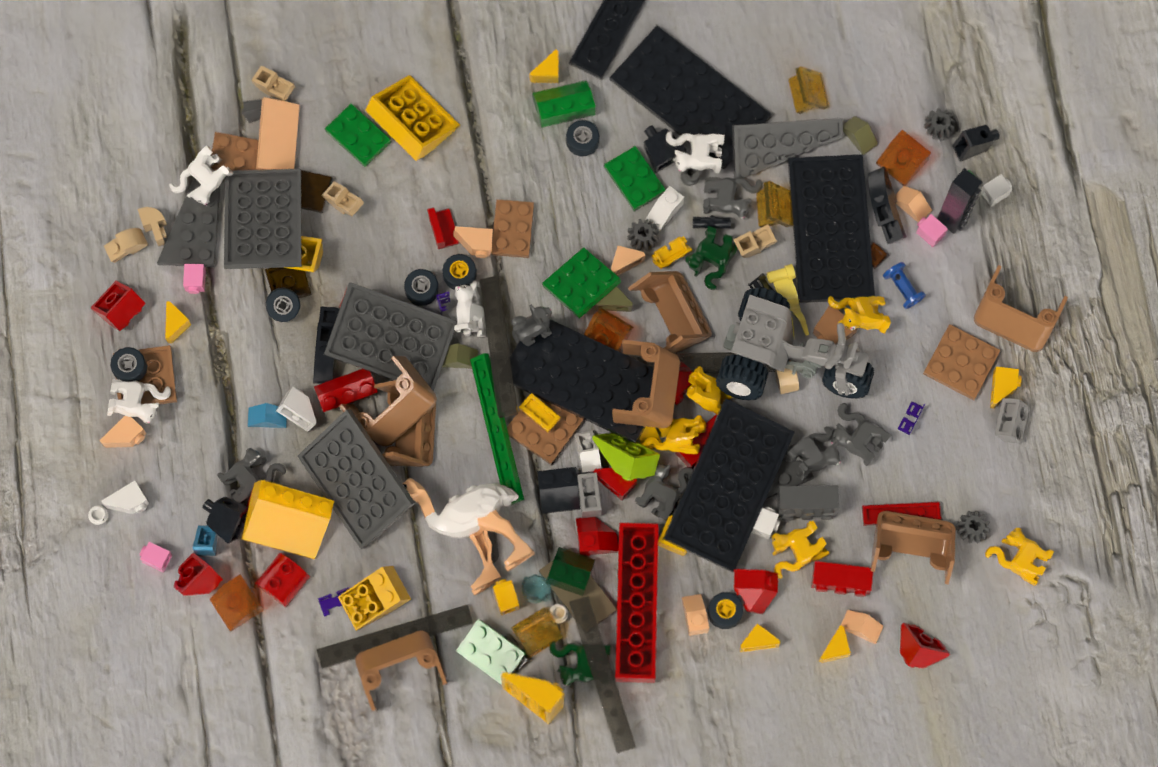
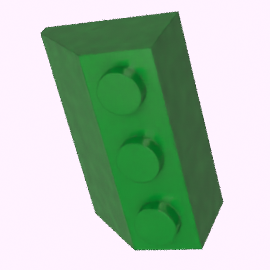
(564, 103)

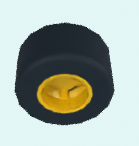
(459, 265)
(725, 610)

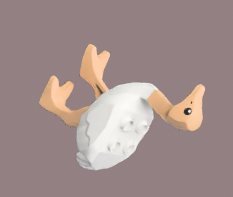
(473, 517)

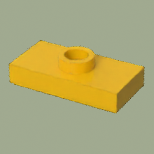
(539, 412)

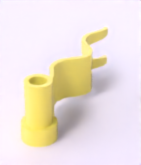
(784, 285)

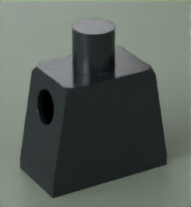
(974, 141)
(658, 149)
(226, 518)

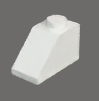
(665, 208)
(298, 409)
(587, 451)
(127, 499)

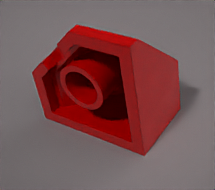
(595, 537)
(196, 577)
(756, 588)
(919, 648)

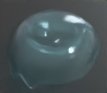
(535, 589)

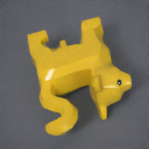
(863, 313)
(705, 391)
(679, 436)
(800, 546)
(1023, 560)

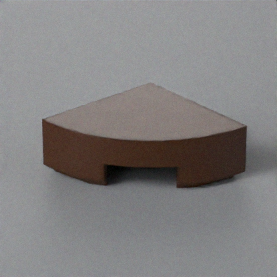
(878, 255)

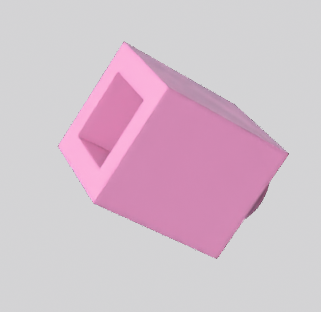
(931, 230)
(194, 278)
(155, 556)

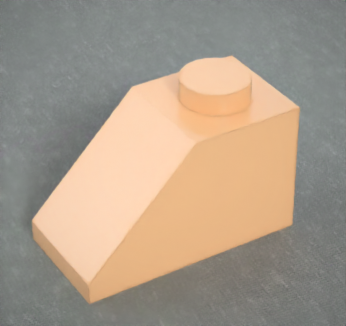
(475, 240)
(124, 434)
(695, 615)

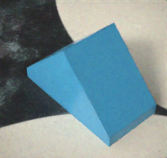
(266, 416)
(205, 541)

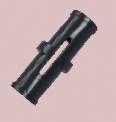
(715, 222)

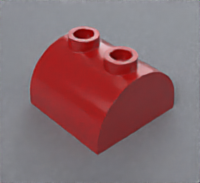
(282, 579)

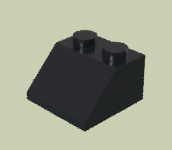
(558, 490)

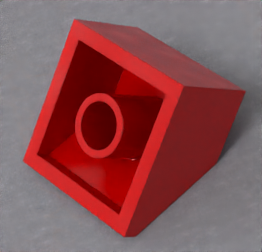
(118, 305)

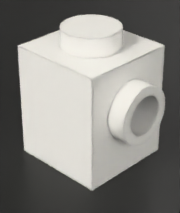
(996, 190)
(766, 523)

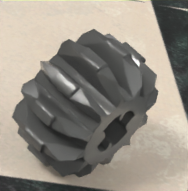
(939, 130)
(637, 238)
(969, 532)

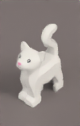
(700, 148)
(202, 171)
(470, 314)
(132, 396)

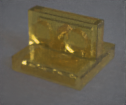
(808, 90)
(774, 205)
(537, 631)

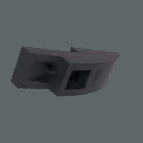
(883, 205)
(323, 364)

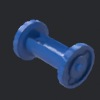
(904, 285)

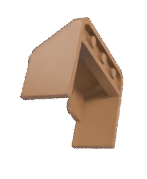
(677, 307)
(1012, 323)
(659, 408)
(404, 412)
(417, 443)
(915, 537)
(412, 645)

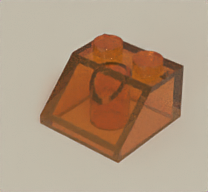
(903, 157)
(608, 329)
(235, 603)

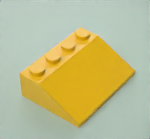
(411, 117)
(287, 519)
(535, 694)

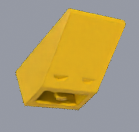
(374, 597)

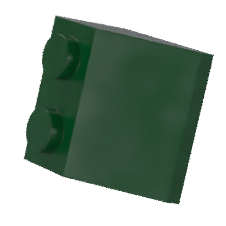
(570, 571)

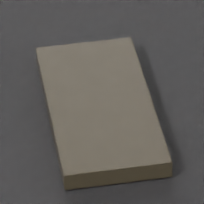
(600, 602)

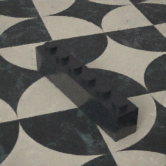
(960, 201)

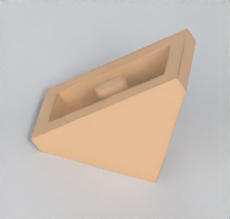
(913, 203)
(626, 259)
(862, 626)

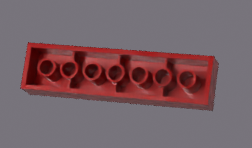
(636, 603)

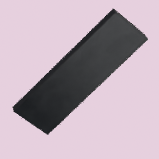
(605, 36)

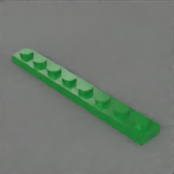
(496, 426)

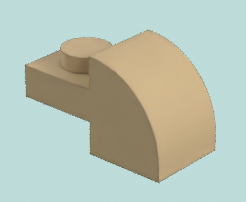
(272, 84)
(342, 199)
(153, 220)
(125, 243)
(752, 243)
(786, 381)

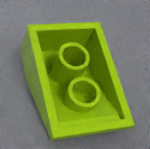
(626, 457)

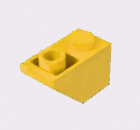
(505, 596)

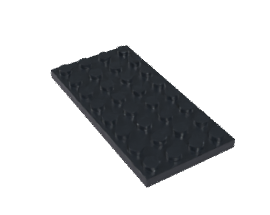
(685, 91)
(830, 228)
(582, 377)
(729, 485)

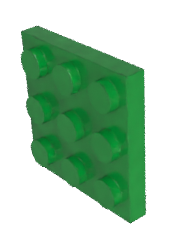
(581, 282)

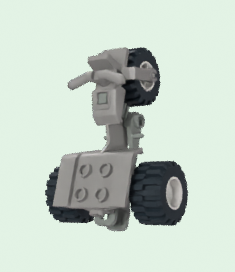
(768, 338)

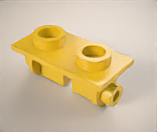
(664, 257)

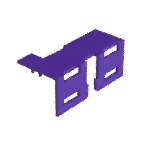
(443, 301)
(914, 413)
(331, 602)

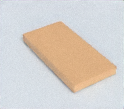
(277, 135)

